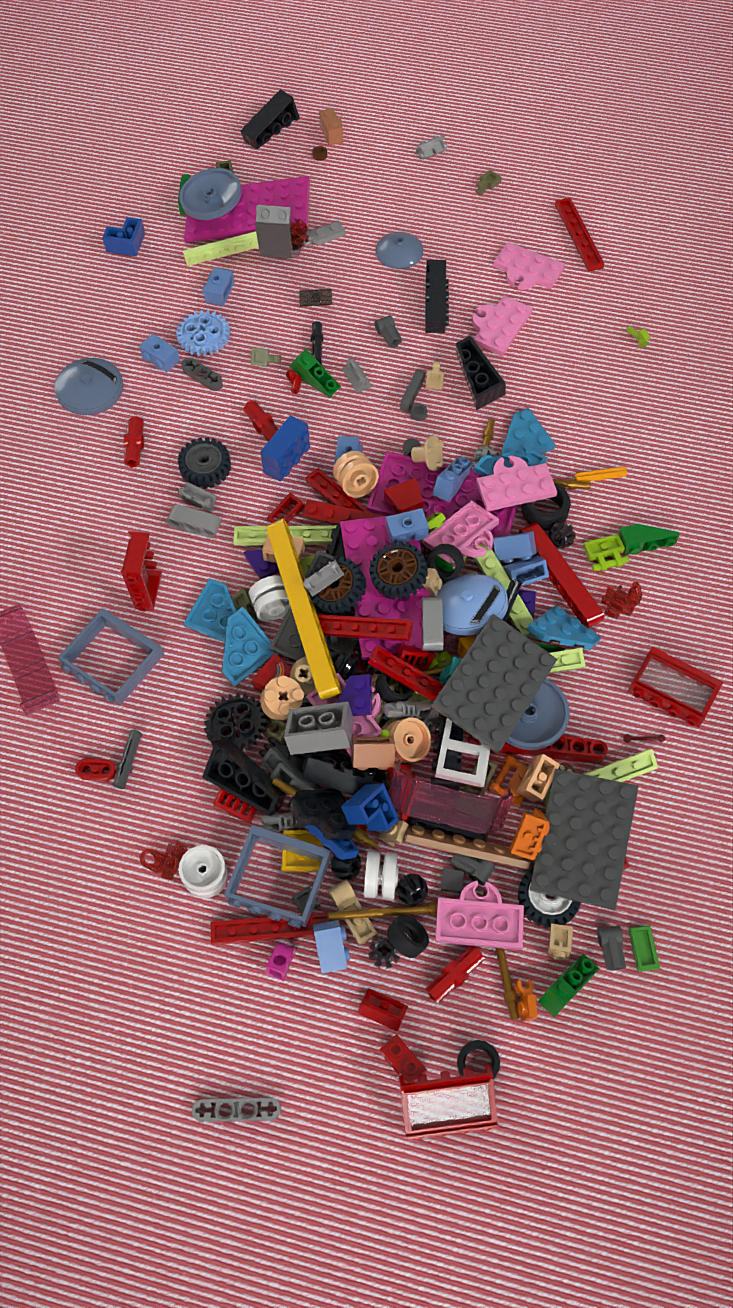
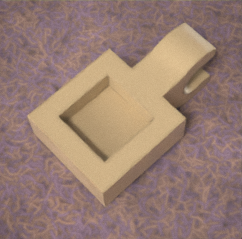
(435, 378)

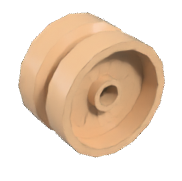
(355, 474)
(410, 738)

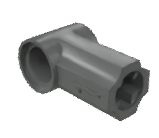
(387, 328)
(476, 868)
(611, 941)

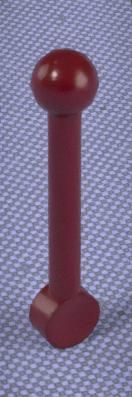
(627, 738)

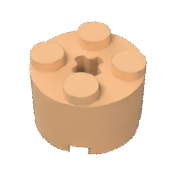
(280, 687)

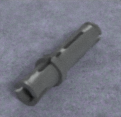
(125, 765)

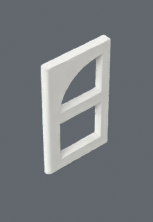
(481, 751)

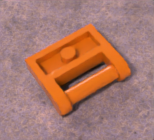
(509, 761)

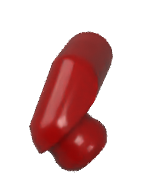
(295, 380)

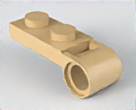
(344, 900)

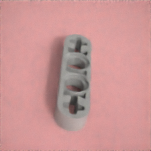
(236, 1113)

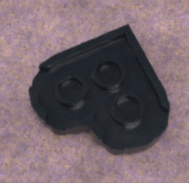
(323, 810)

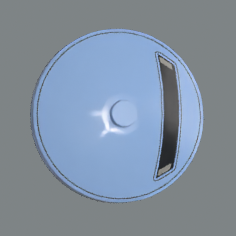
(470, 603)

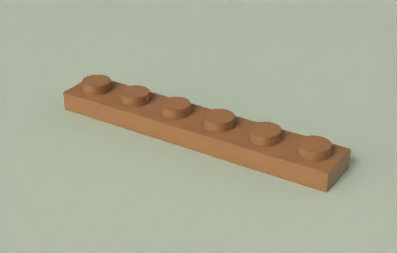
(461, 845)

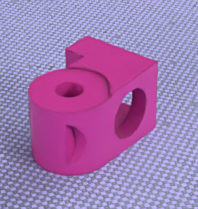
(280, 961)

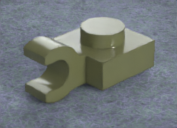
(490, 180)
(261, 357)
(242, 599)

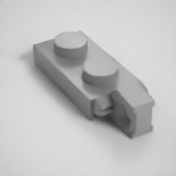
(325, 234)

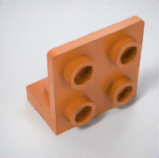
(530, 834)

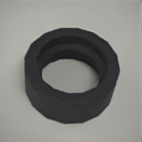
(454, 553)
(389, 695)
(404, 944)
(481, 1045)

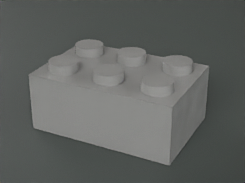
(319, 728)

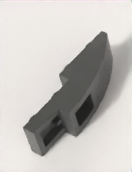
(283, 769)

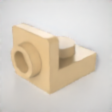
(560, 941)

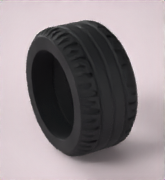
(547, 520)

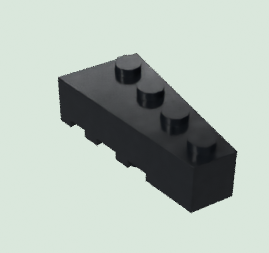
(269, 121)
(436, 297)
(480, 375)
(452, 757)
(338, 773)
(242, 777)

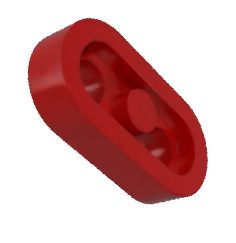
(96, 767)

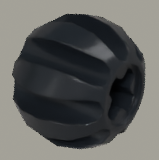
(562, 535)
(344, 665)
(346, 868)
(412, 889)
(377, 953)

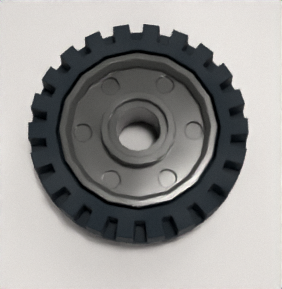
(204, 462)

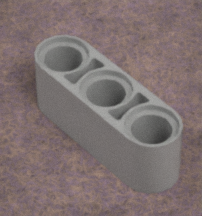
(193, 521)
(432, 623)

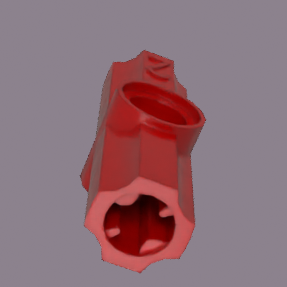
(261, 421)
(133, 441)
(454, 974)

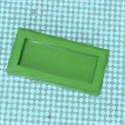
(643, 948)

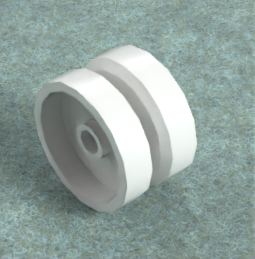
(269, 598)
(191, 871)
(381, 875)

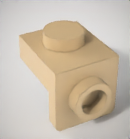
(433, 582)
(394, 834)

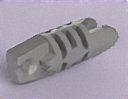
(406, 709)
(277, 822)

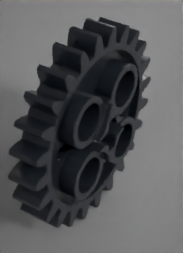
(254, 718)

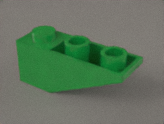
(314, 373)
(643, 538)
(568, 985)

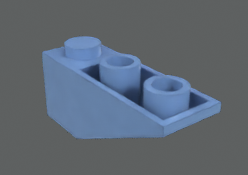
(452, 478)

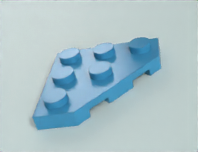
(527, 434)
(487, 463)
(211, 611)
(563, 628)
(244, 647)

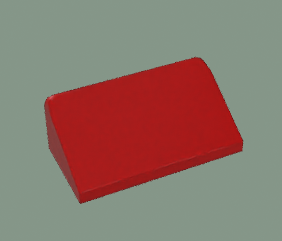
(382, 1009)

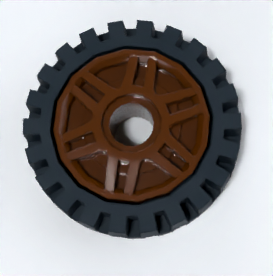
(399, 583)
(348, 591)

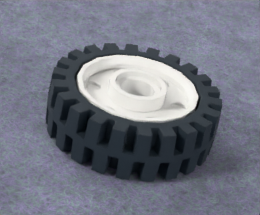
(545, 910)

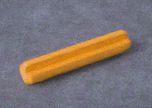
(601, 474)

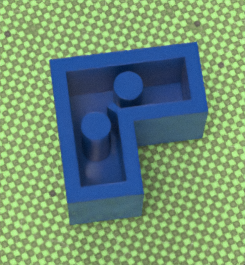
(125, 239)
(371, 807)

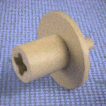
(429, 453)
(302, 675)

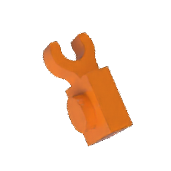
(527, 1003)

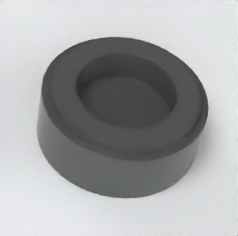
(418, 412)

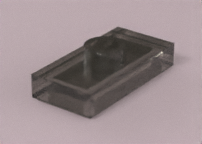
(315, 297)

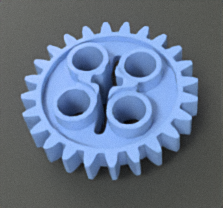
(203, 333)

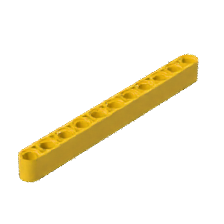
(303, 610)

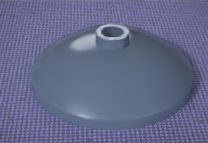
(399, 250)

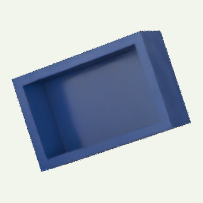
(285, 448)

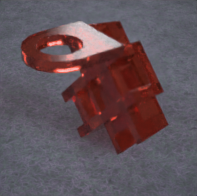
(299, 232)
(629, 600)
(163, 863)

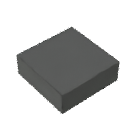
(452, 881)
(300, 899)

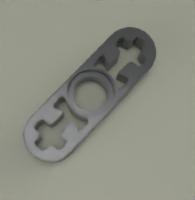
(204, 380)
(412, 390)

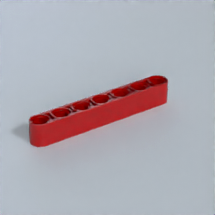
(565, 579)
(566, 753)

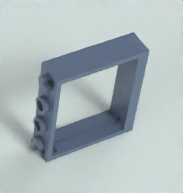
(89, 633)
(286, 843)

